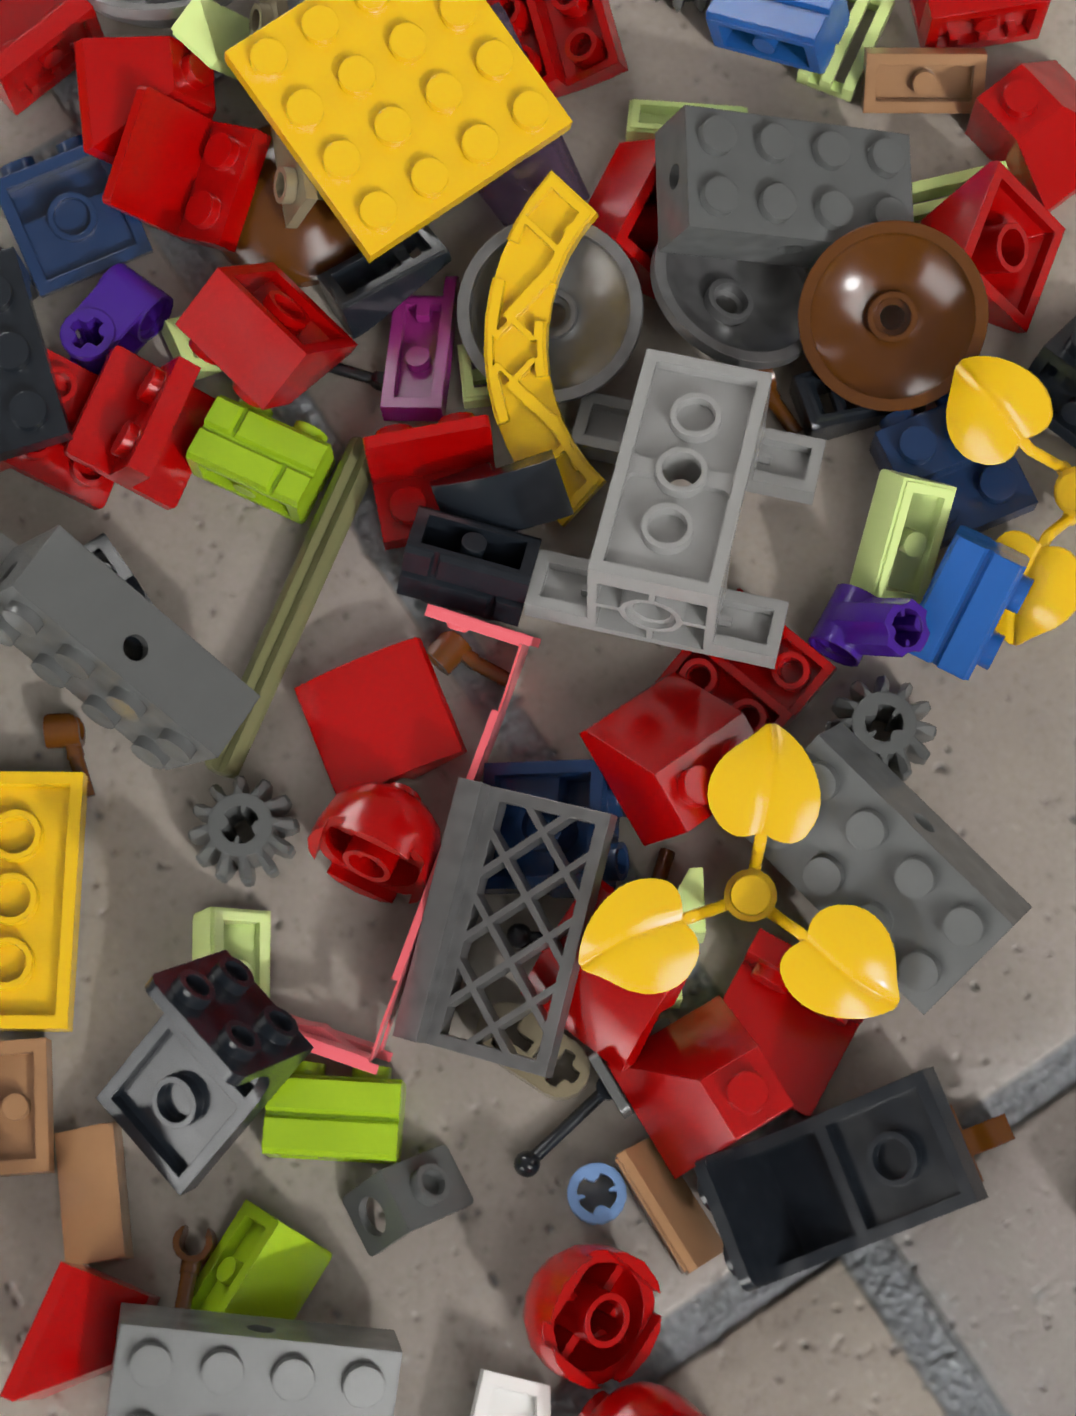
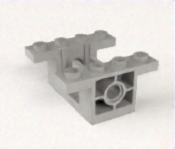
(665, 546)

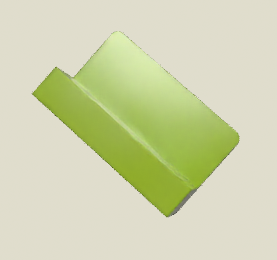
(260, 1268)

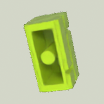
(262, 457)
(336, 1116)

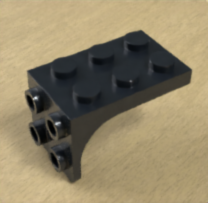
(29, 395)
(202, 1066)
(839, 1180)

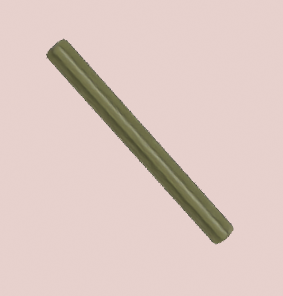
(297, 599)

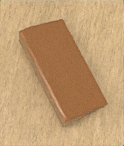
(93, 1194)
(669, 1207)

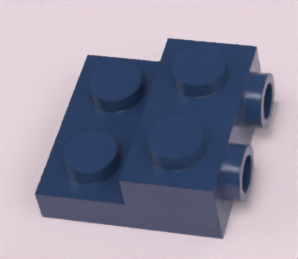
(62, 218)
(923, 449)
(562, 781)

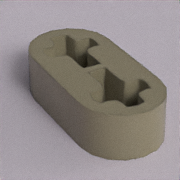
(531, 1031)

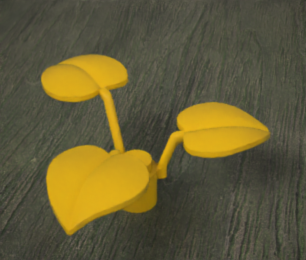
(988, 417)
(764, 791)

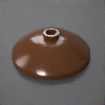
(299, 252)
(884, 267)

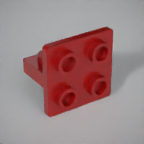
(141, 425)

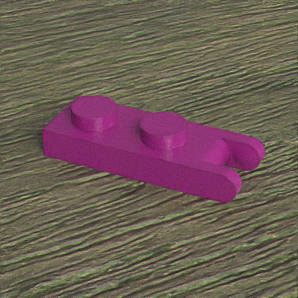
(420, 356)

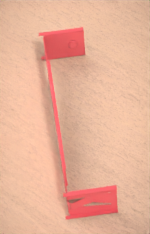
(349, 1048)

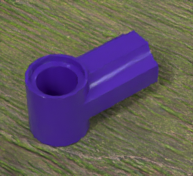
(864, 624)

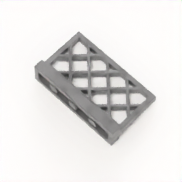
(452, 917)

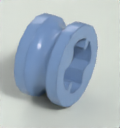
(591, 1173)

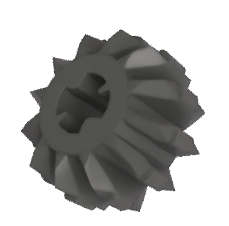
(908, 731)
(220, 832)

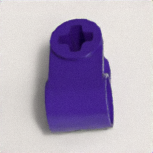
(118, 311)

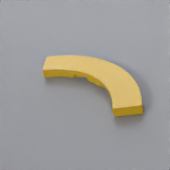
(519, 334)

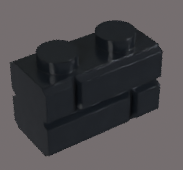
(468, 565)

